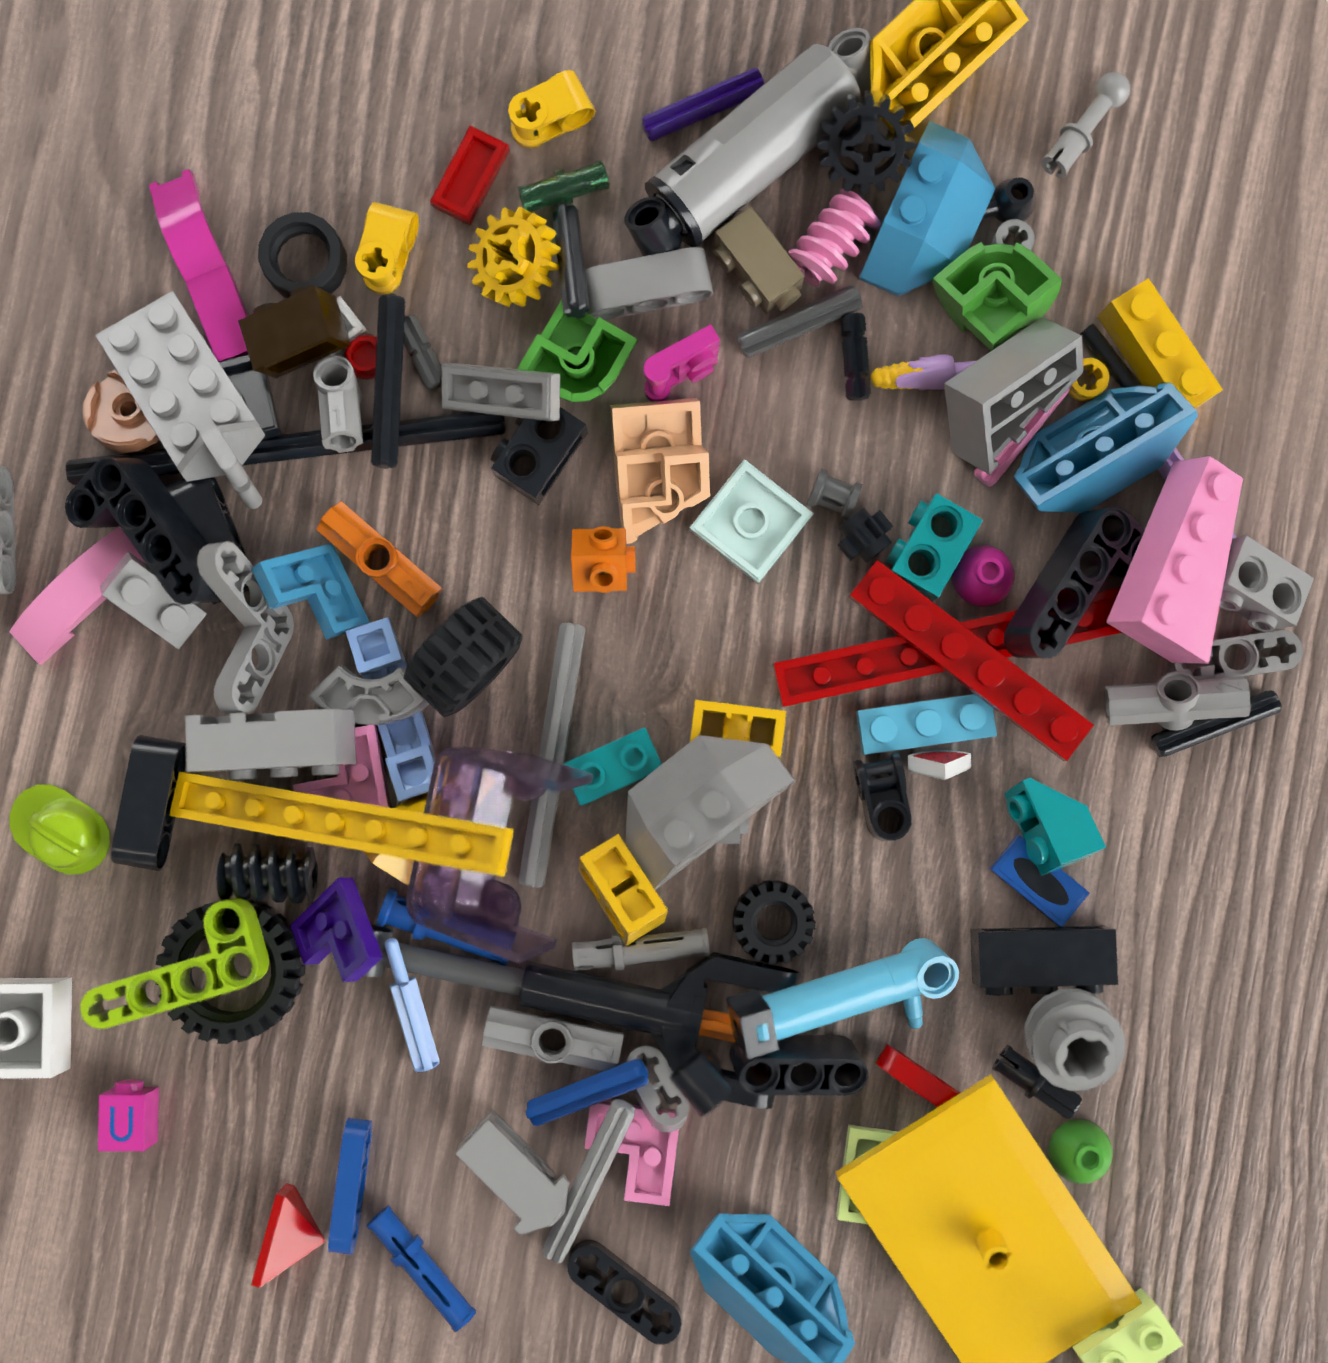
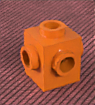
(601, 559)

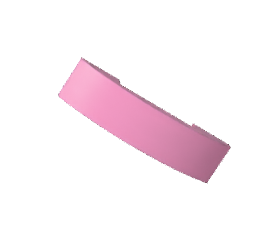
(70, 597)

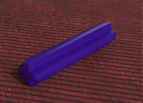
(701, 104)

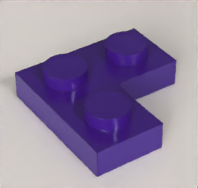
(340, 926)

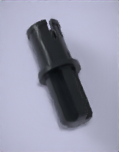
(1028, 1077)

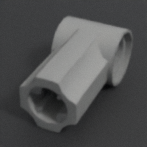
(339, 404)

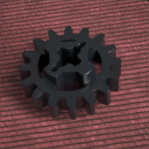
(885, 143)

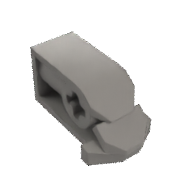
(514, 1173)

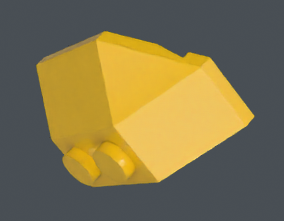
(935, 49)

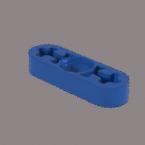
(350, 1186)

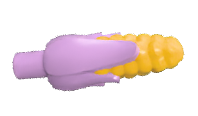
(919, 374)

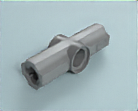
(1177, 701)
(522, 1033)

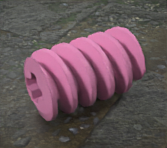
(833, 236)

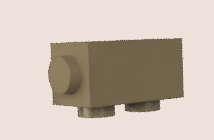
(759, 262)

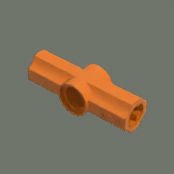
(358, 543)

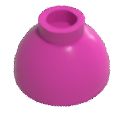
(983, 576)

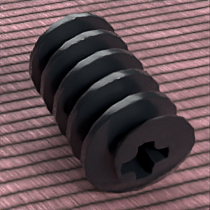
(267, 875)

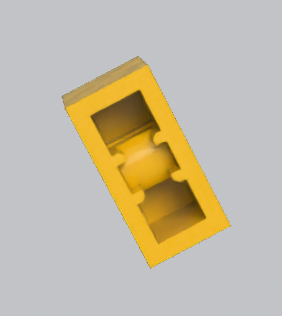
(739, 723)

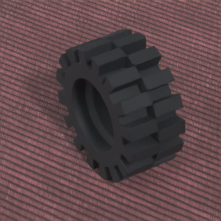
(773, 949)

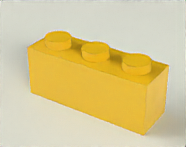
(1157, 344)

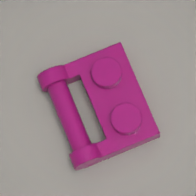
(684, 360)

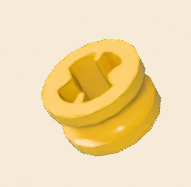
(1102, 375)

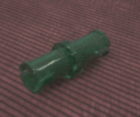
(564, 187)

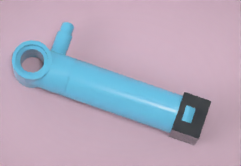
(903, 977)

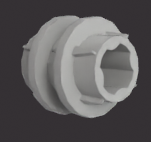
(1074, 1039)

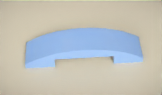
(407, 741)

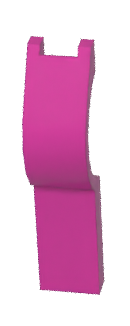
(201, 264)

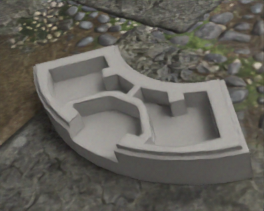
(373, 700)

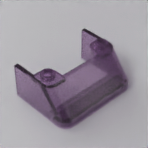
(472, 904)

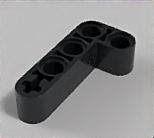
(133, 497)
(1102, 546)

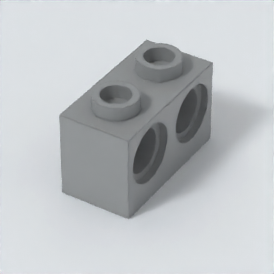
(1263, 586)

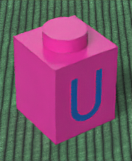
(128, 1117)

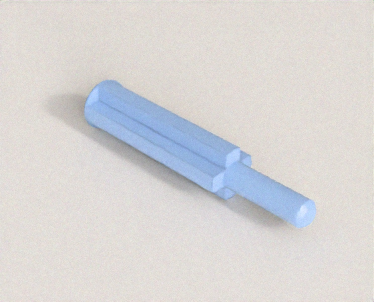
(411, 1012)

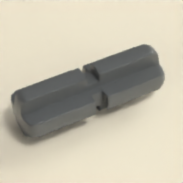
(424, 358)

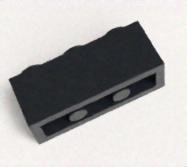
(1043, 958)

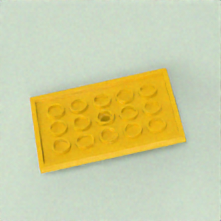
(987, 1232)

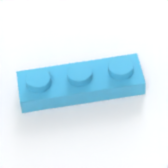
(925, 724)

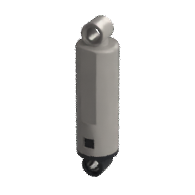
(750, 146)

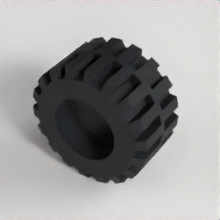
(462, 656)

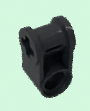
(883, 793)

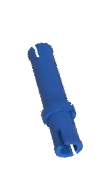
(409, 1253)

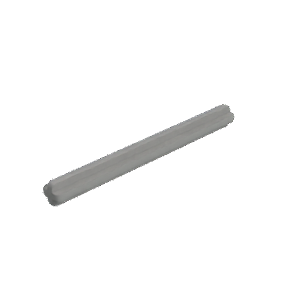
(553, 748)

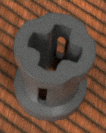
(834, 494)

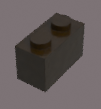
(294, 331)

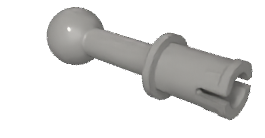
(1110, 92)

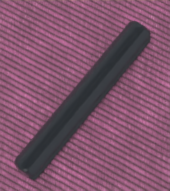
(388, 381)

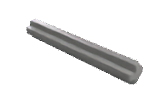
(589, 1180)

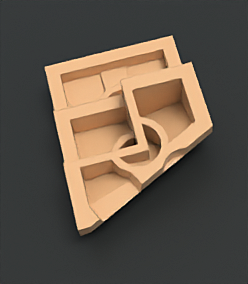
(657, 461)

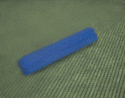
(587, 1092)

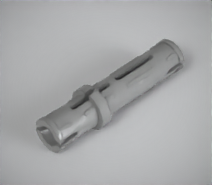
(645, 949)

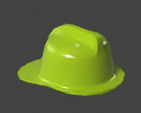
(59, 829)

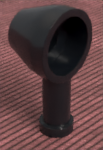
(1005, 206)

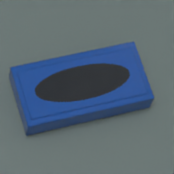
(1052, 894)

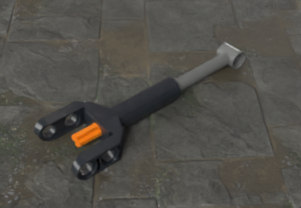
(669, 1014)

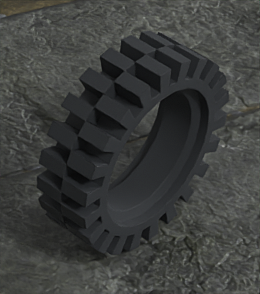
(278, 998)

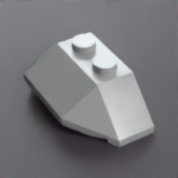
(698, 801)

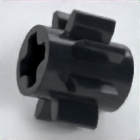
(865, 535)

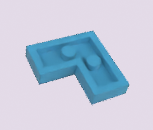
(314, 577)

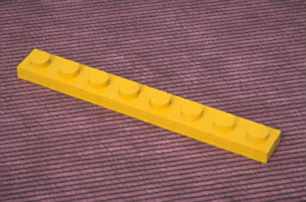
(343, 823)

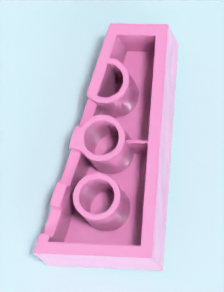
(1181, 563)

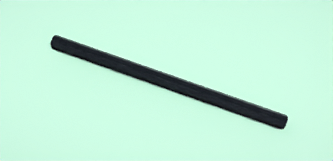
(310, 443)

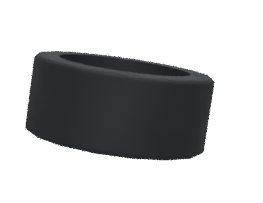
(293, 225)

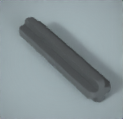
(799, 321)

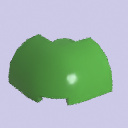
(996, 291)
(582, 351)

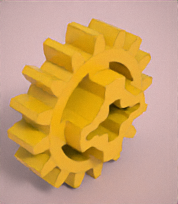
(529, 242)

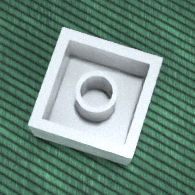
(35, 1027)

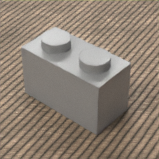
(142, 596)

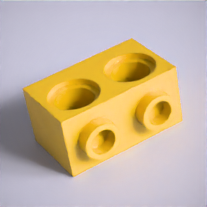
(622, 889)

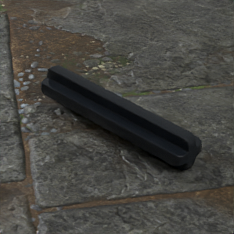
(571, 261)
(1173, 741)

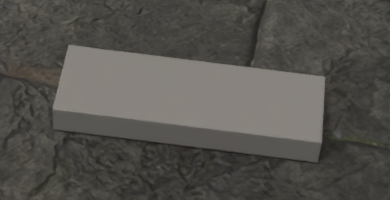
(501, 391)

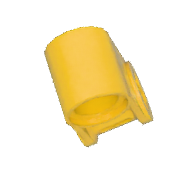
(552, 108)
(388, 240)

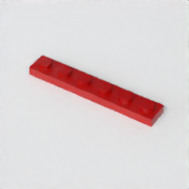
(971, 661)

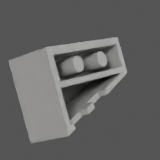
(1007, 388)
(272, 742)

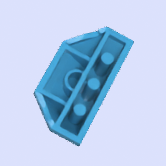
(930, 214)
(1103, 447)
(773, 1288)

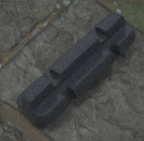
(855, 356)

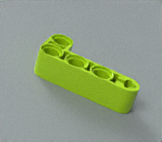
(175, 978)

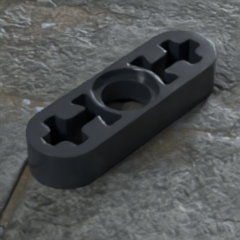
(658, 1303)

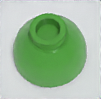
(1080, 1151)

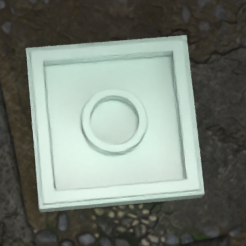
(751, 521)

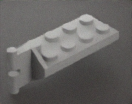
(185, 394)

